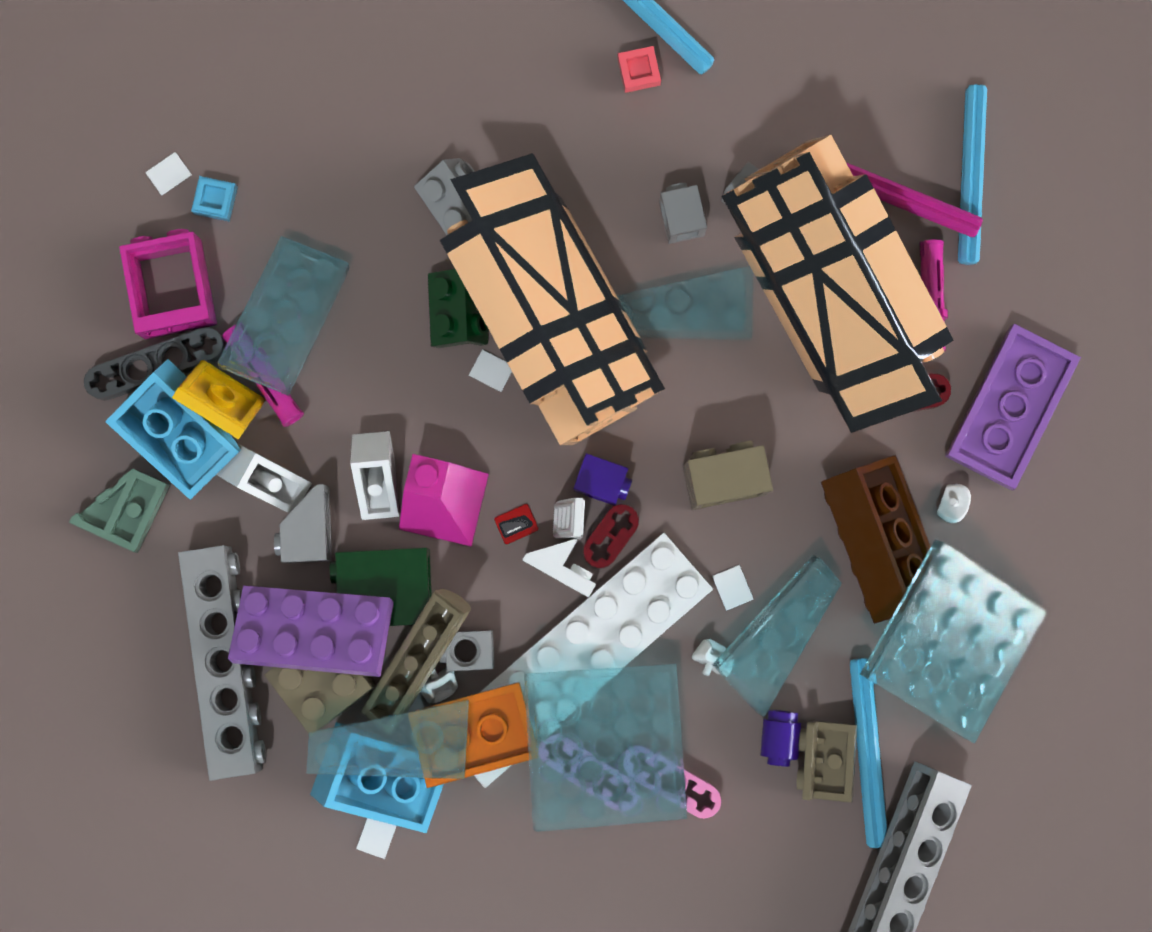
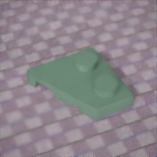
(125, 510)

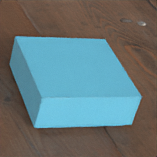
(214, 198)

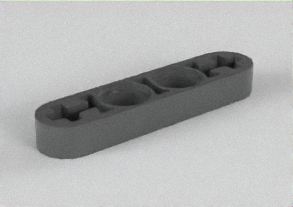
(153, 357)

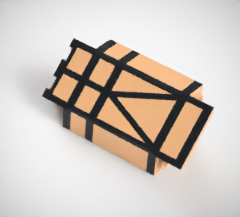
(840, 282)
(547, 301)

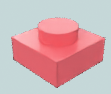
(639, 69)

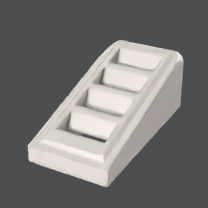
(569, 519)

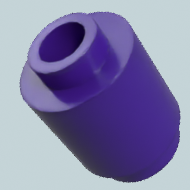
(780, 737)

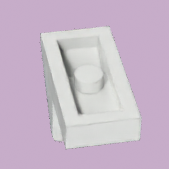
(552, 561)

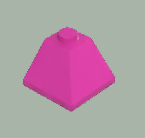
(442, 500)

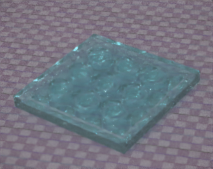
(953, 641)
(605, 747)

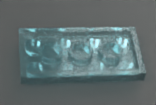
(284, 315)

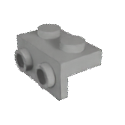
(441, 195)

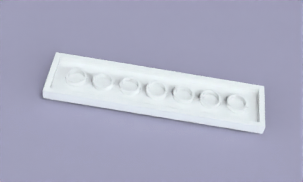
(614, 620)

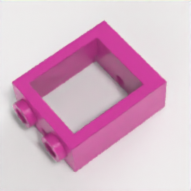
(173, 321)

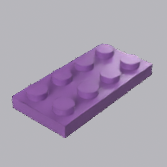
(1012, 407)
(311, 630)

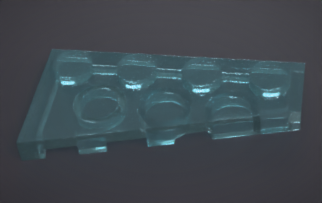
(695, 308)
(772, 643)
(400, 745)

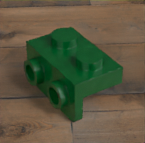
(453, 312)

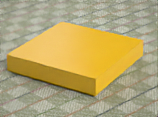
(219, 398)

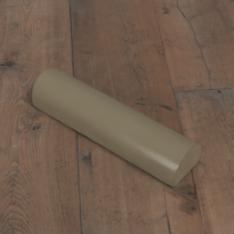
(418, 655)

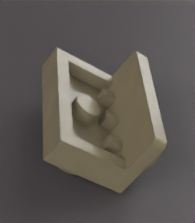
(828, 761)

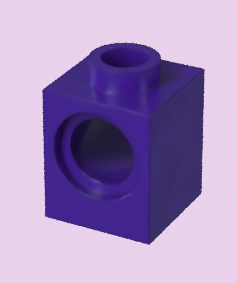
(602, 480)

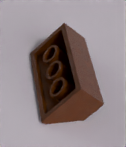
(878, 531)

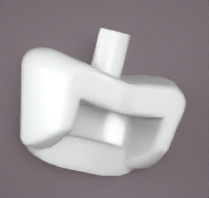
(954, 503)
(707, 654)
(439, 686)

